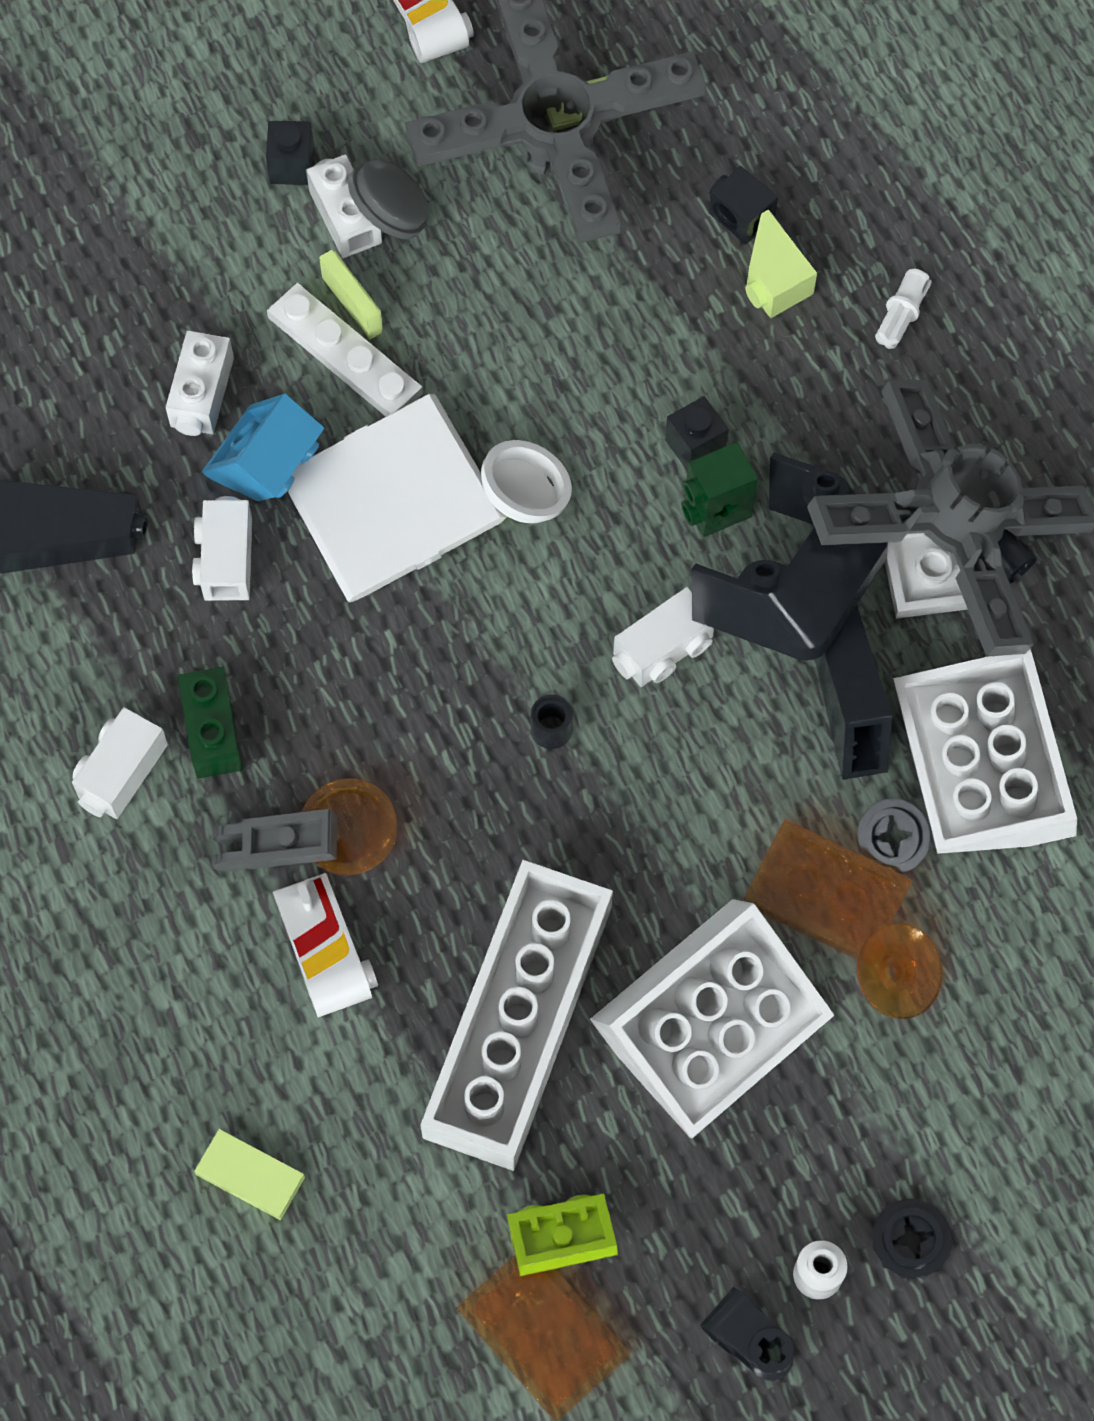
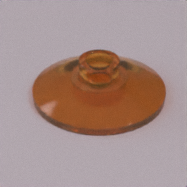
(915, 966)

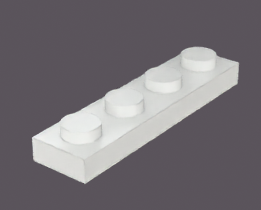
(344, 351)

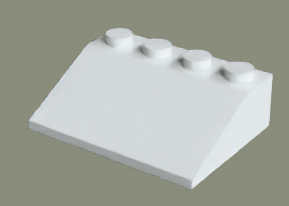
(986, 755)
(713, 1016)

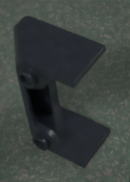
(795, 605)

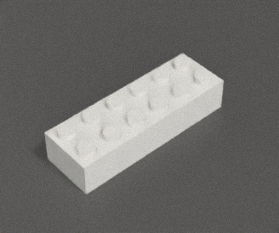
(517, 1015)

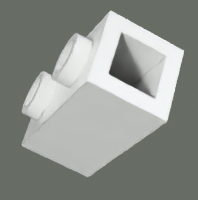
(332, 197)
(199, 383)
(225, 549)
(660, 640)
(118, 763)

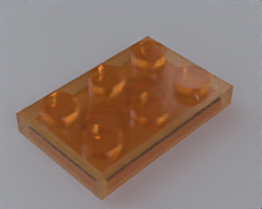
(825, 889)
(543, 1336)

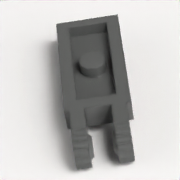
(278, 840)

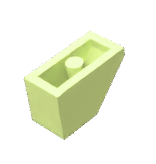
(777, 269)

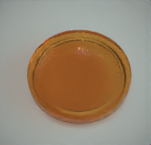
(364, 824)

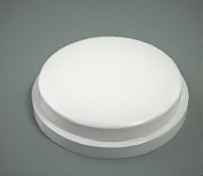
(518, 484)

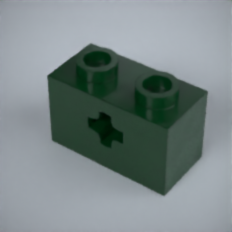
(719, 490)
(210, 722)

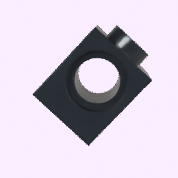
(739, 201)

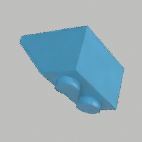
(265, 449)

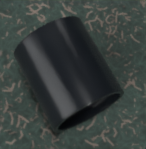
(1015, 555)
(551, 706)

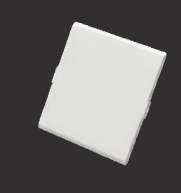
(392, 497)

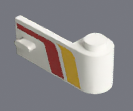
(435, 27)
(324, 946)

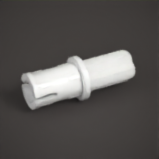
(903, 307)

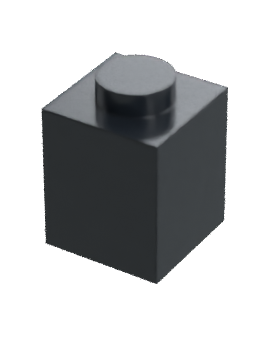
(289, 152)
(695, 431)

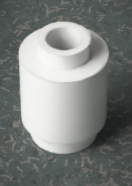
(809, 1280)

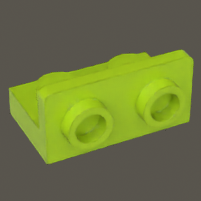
(562, 1234)

